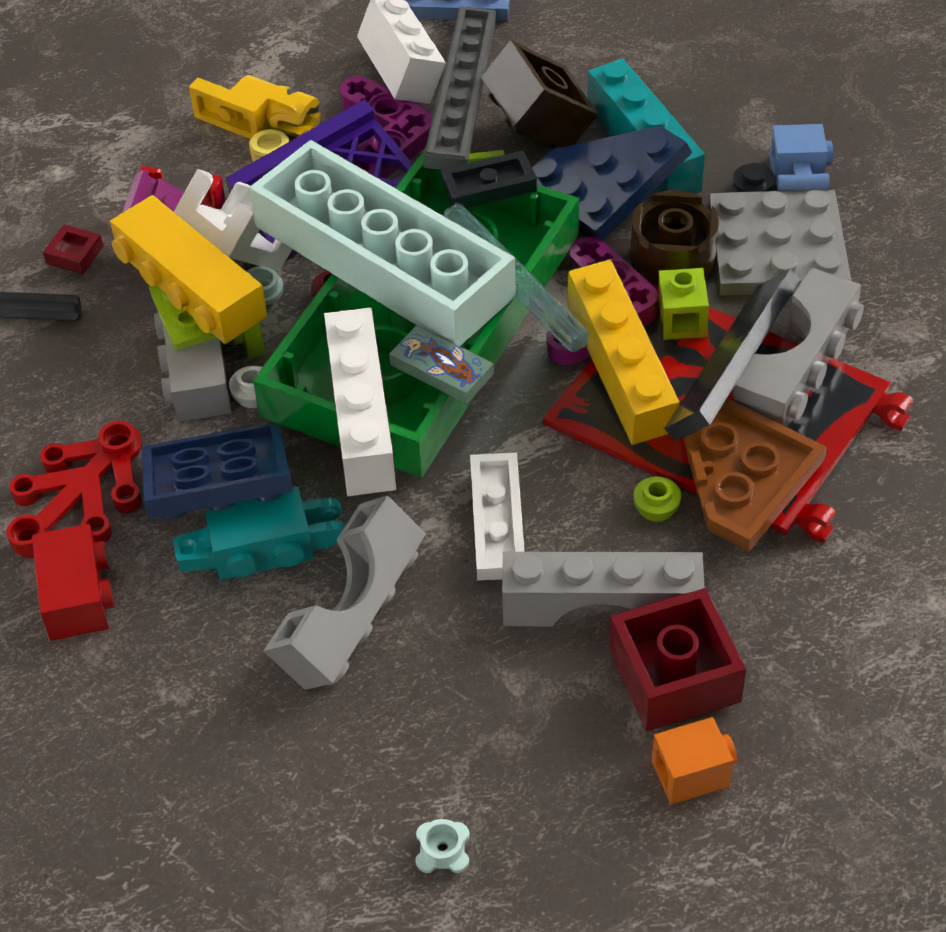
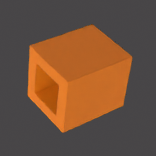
(693, 760)

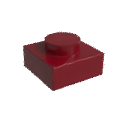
(73, 249)

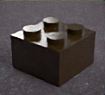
(538, 96)

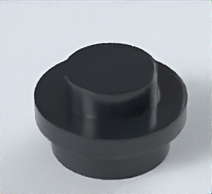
(753, 178)

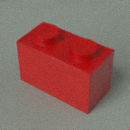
(71, 582)

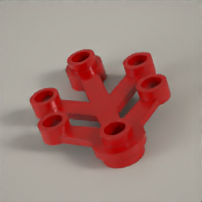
(116, 446)

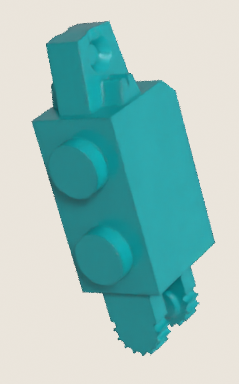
(260, 535)

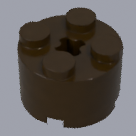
(673, 235)

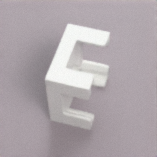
(231, 227)

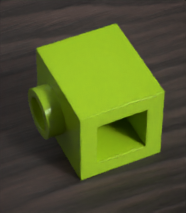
(683, 303)

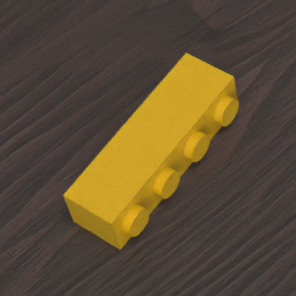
(188, 269)
(622, 351)

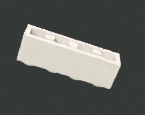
(360, 402)

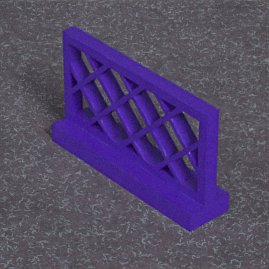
(341, 136)

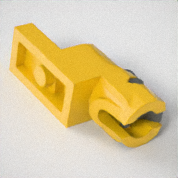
(255, 107)

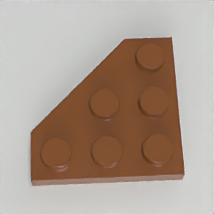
(748, 471)

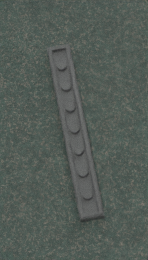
(460, 89)

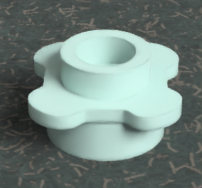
(442, 832)

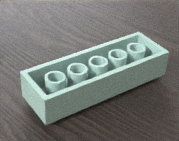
(384, 242)

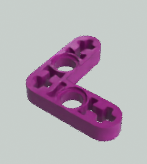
(407, 126)
(640, 291)

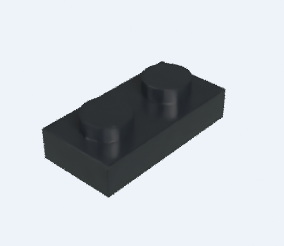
(489, 180)

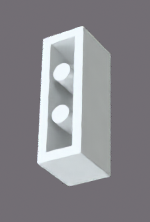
(401, 50)

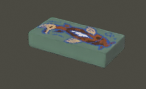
(441, 364)

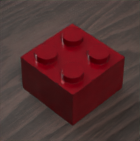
(676, 659)

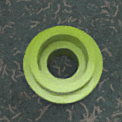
(654, 507)

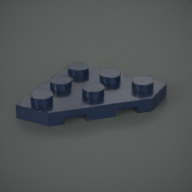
(612, 173)

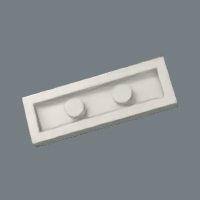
(495, 511)

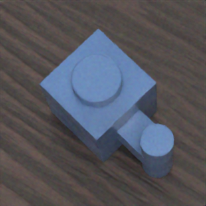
(800, 157)

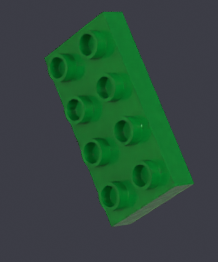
(297, 378)

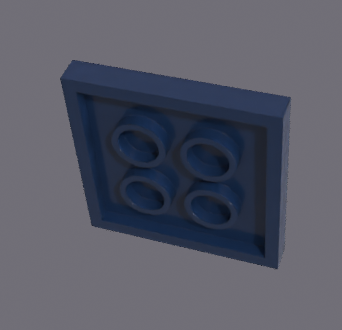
(214, 471)

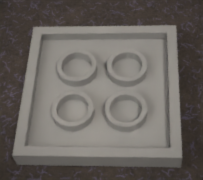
(776, 232)

